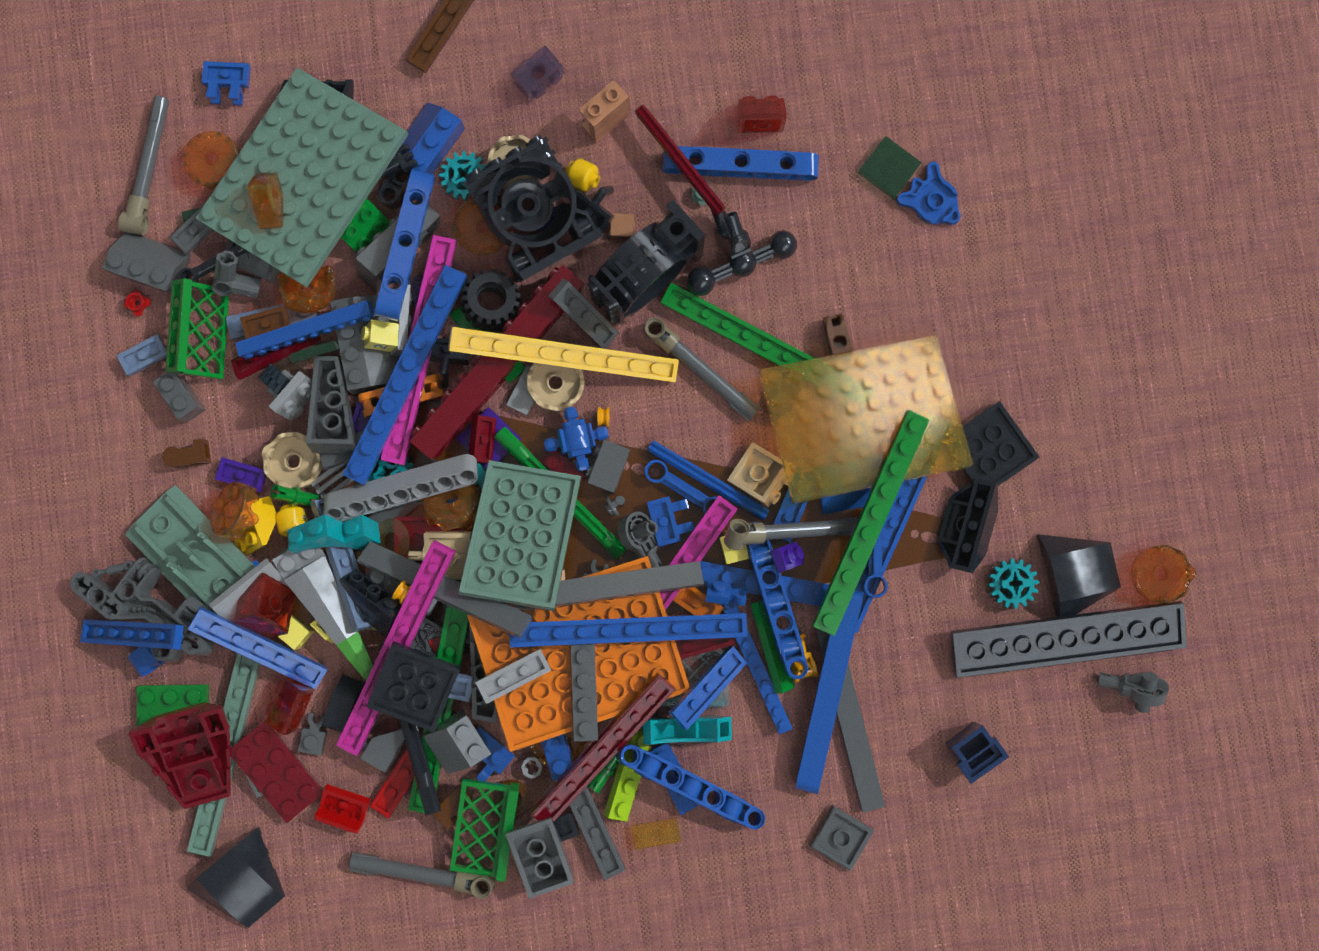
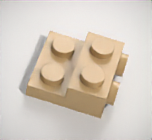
(759, 475)

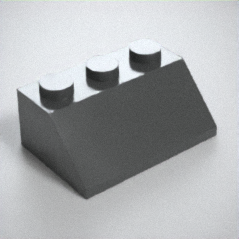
(145, 261)

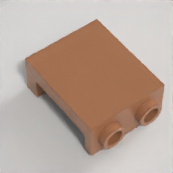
(605, 111)

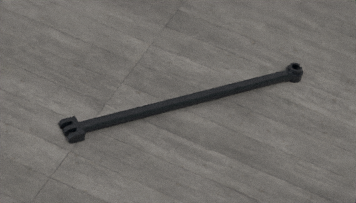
(403, 160)

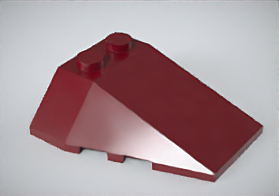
(188, 752)

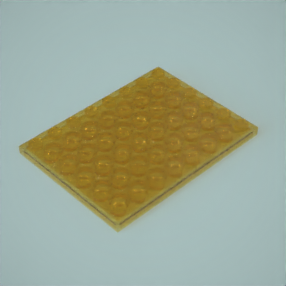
(844, 409)

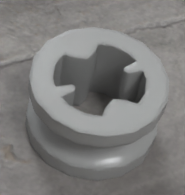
(525, 769)

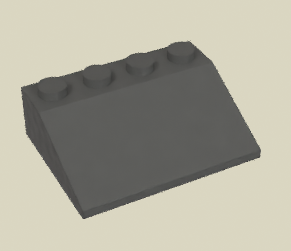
(363, 367)

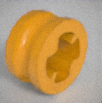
(603, 417)
(401, 592)

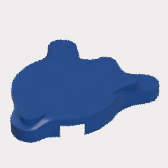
(932, 199)

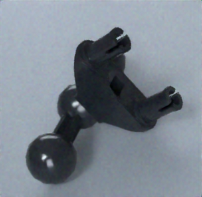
(736, 245)

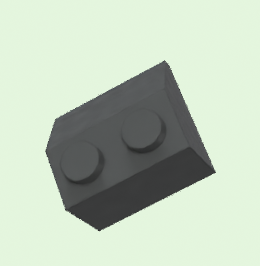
(457, 743)

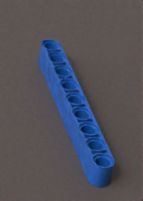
(827, 699)

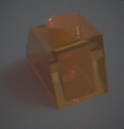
(266, 200)

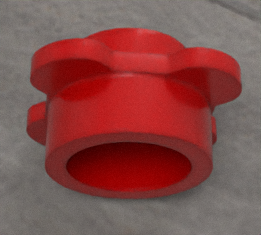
(130, 302)

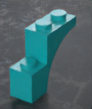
(329, 532)
(704, 729)

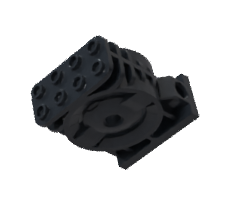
(538, 162)
(646, 264)

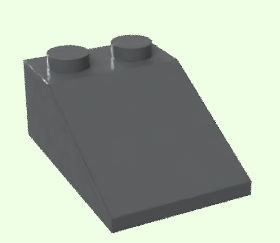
(540, 857)

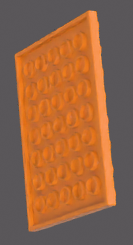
(622, 669)

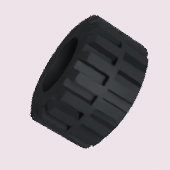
(490, 283)

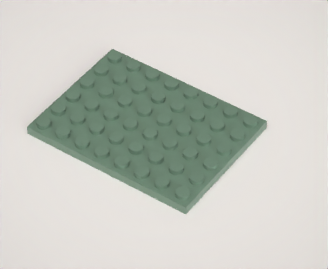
(327, 165)

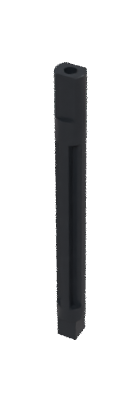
(420, 767)

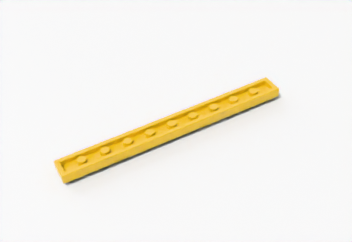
(562, 354)

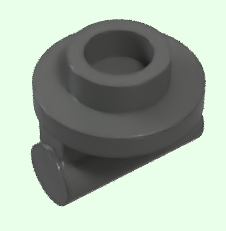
(611, 506)

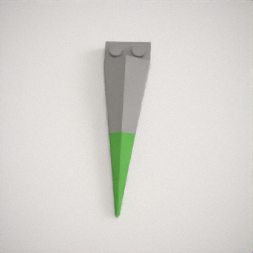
(315, 586)

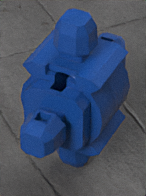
(576, 439)

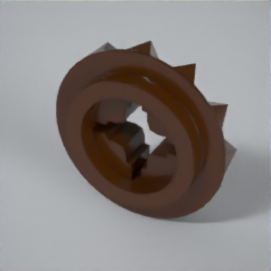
(523, 800)

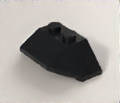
(969, 525)

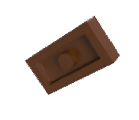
(265, 321)

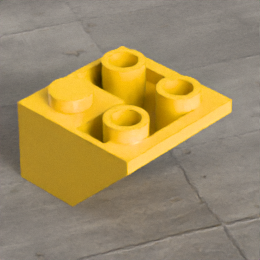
(258, 535)

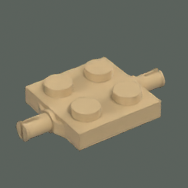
(455, 540)

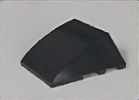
(1078, 572)
(241, 881)

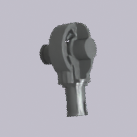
(640, 537)
(1138, 688)

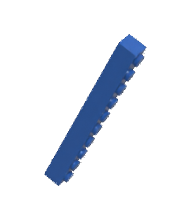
(305, 329)
(761, 676)

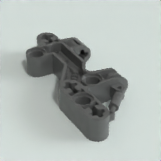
(140, 604)

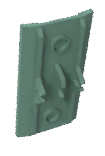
(186, 550)

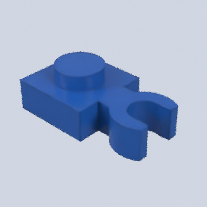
(722, 593)

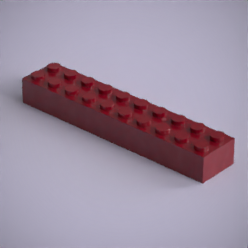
(489, 372)

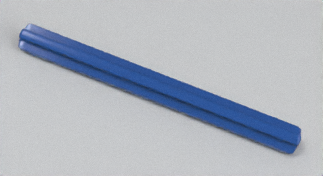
(708, 480)

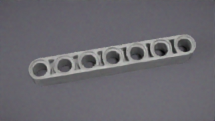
(401, 488)

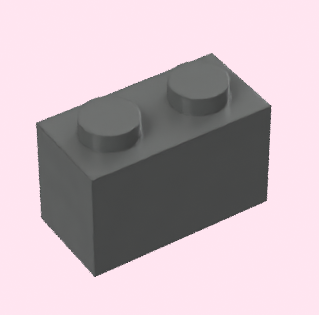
(179, 396)
(608, 466)

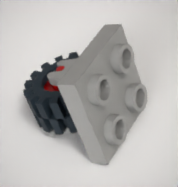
(289, 391)

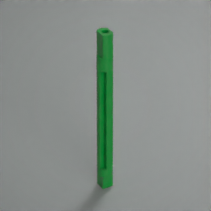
(526, 458)

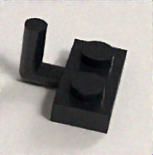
(598, 214)
(441, 354)

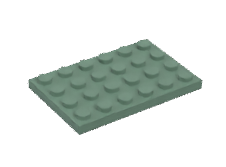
(520, 535)

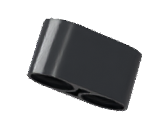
(392, 185)

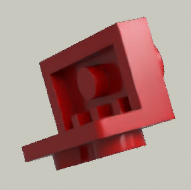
(342, 809)

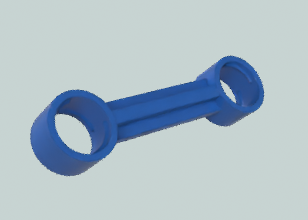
(680, 487)
(875, 568)

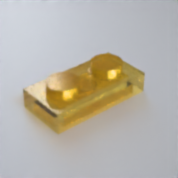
(656, 833)

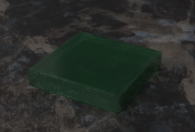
(889, 167)
(314, 351)

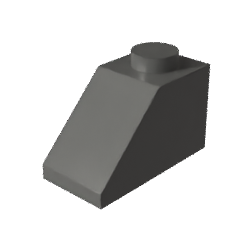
(383, 749)

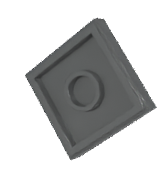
(841, 838)

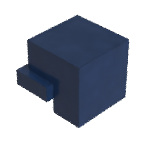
(976, 751)

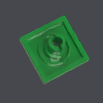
(364, 226)

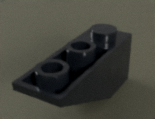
(372, 601)

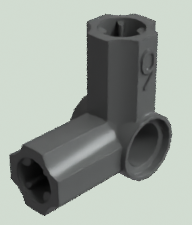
(228, 281)

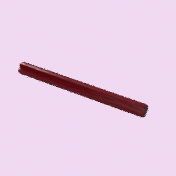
(680, 160)

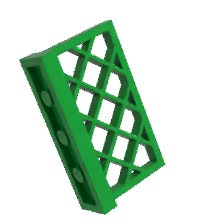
(178, 331)
(506, 824)

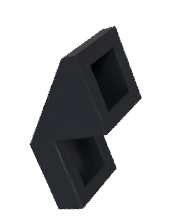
(342, 703)

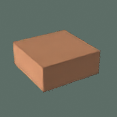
(622, 225)

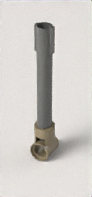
(135, 218)
(671, 343)
(744, 533)
(459, 881)

